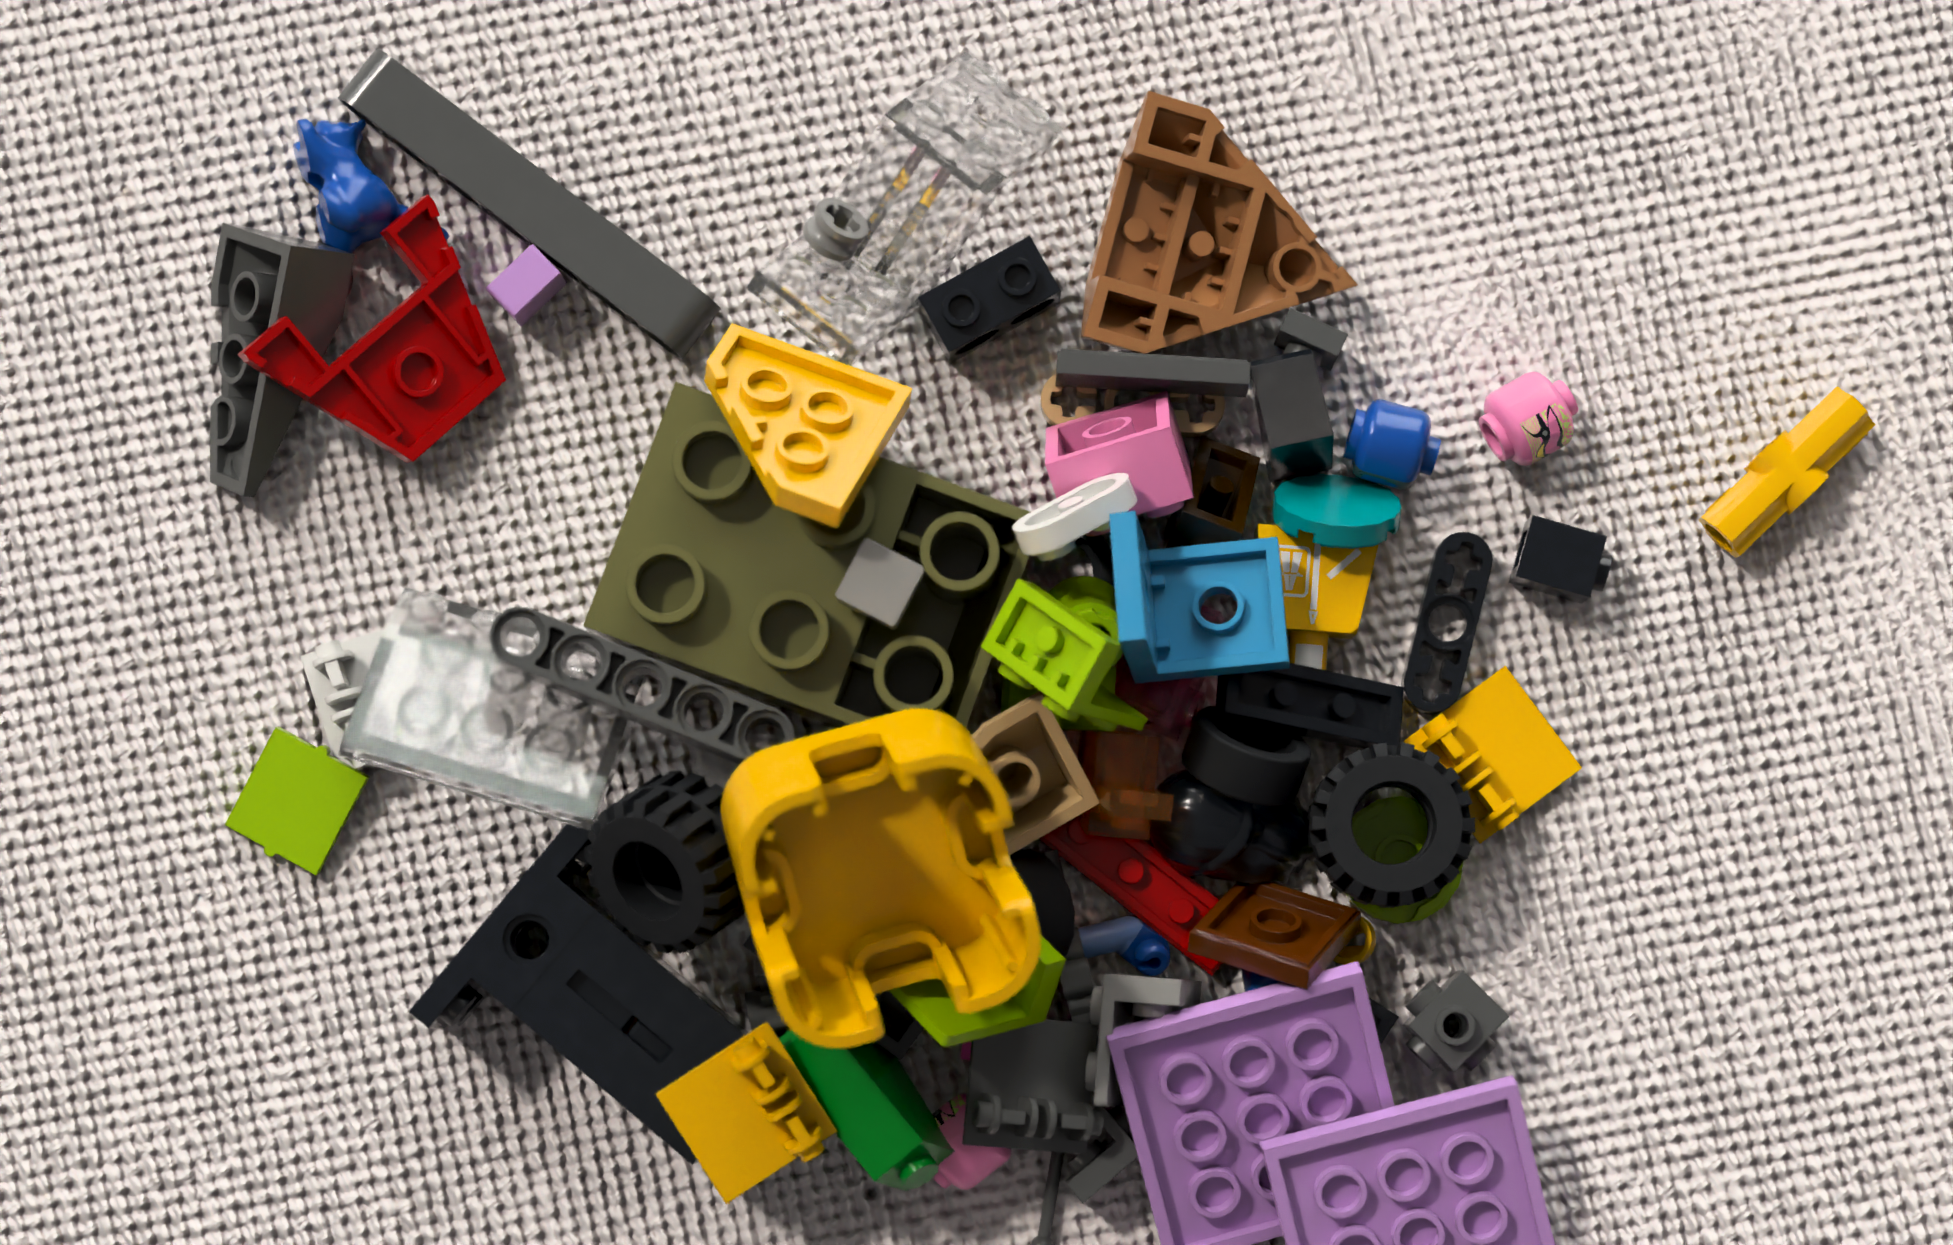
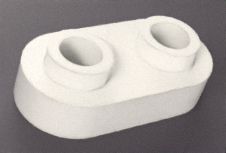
(1055, 526)

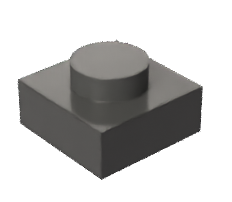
(1304, 332)

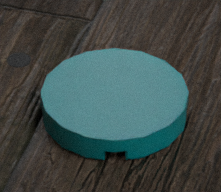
(1337, 510)

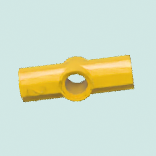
(1786, 472)

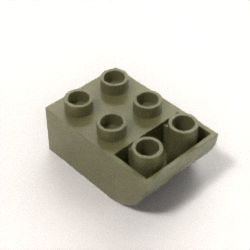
(749, 589)

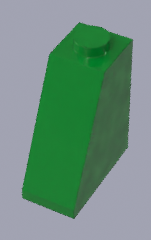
(873, 1110)

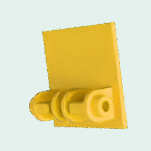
(1499, 750)
(747, 1113)

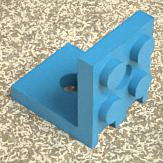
(1163, 597)

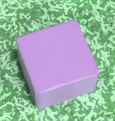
(526, 285)

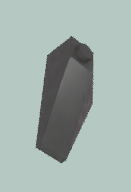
(256, 283)

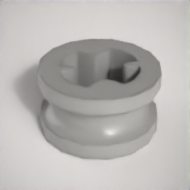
(835, 229)

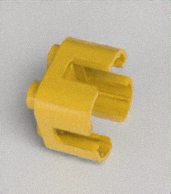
(878, 868)

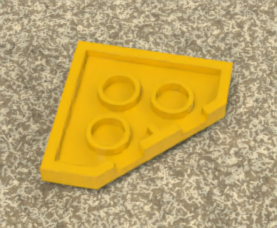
(804, 419)

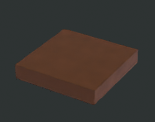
(1275, 932)

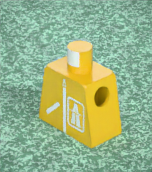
(1321, 592)

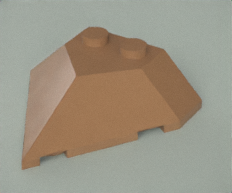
(1195, 238)

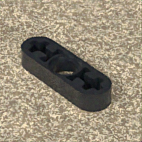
(1472, 581)

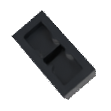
(989, 299)

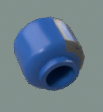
(1391, 444)

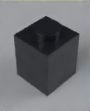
(1560, 560)

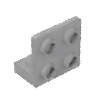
(1118, 1004)

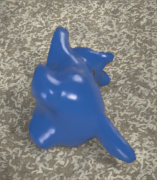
(351, 197)

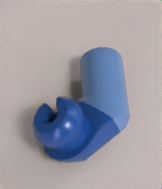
(1130, 940)

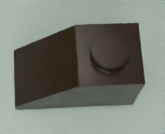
(1221, 496)

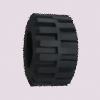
(1442, 803)
(666, 863)

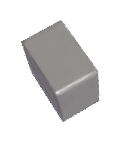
(880, 583)

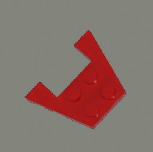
(413, 368)

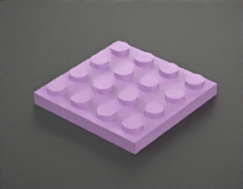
(1235, 1074)
(1414, 1175)

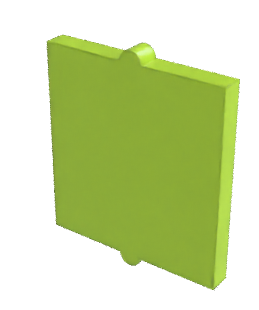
(297, 800)

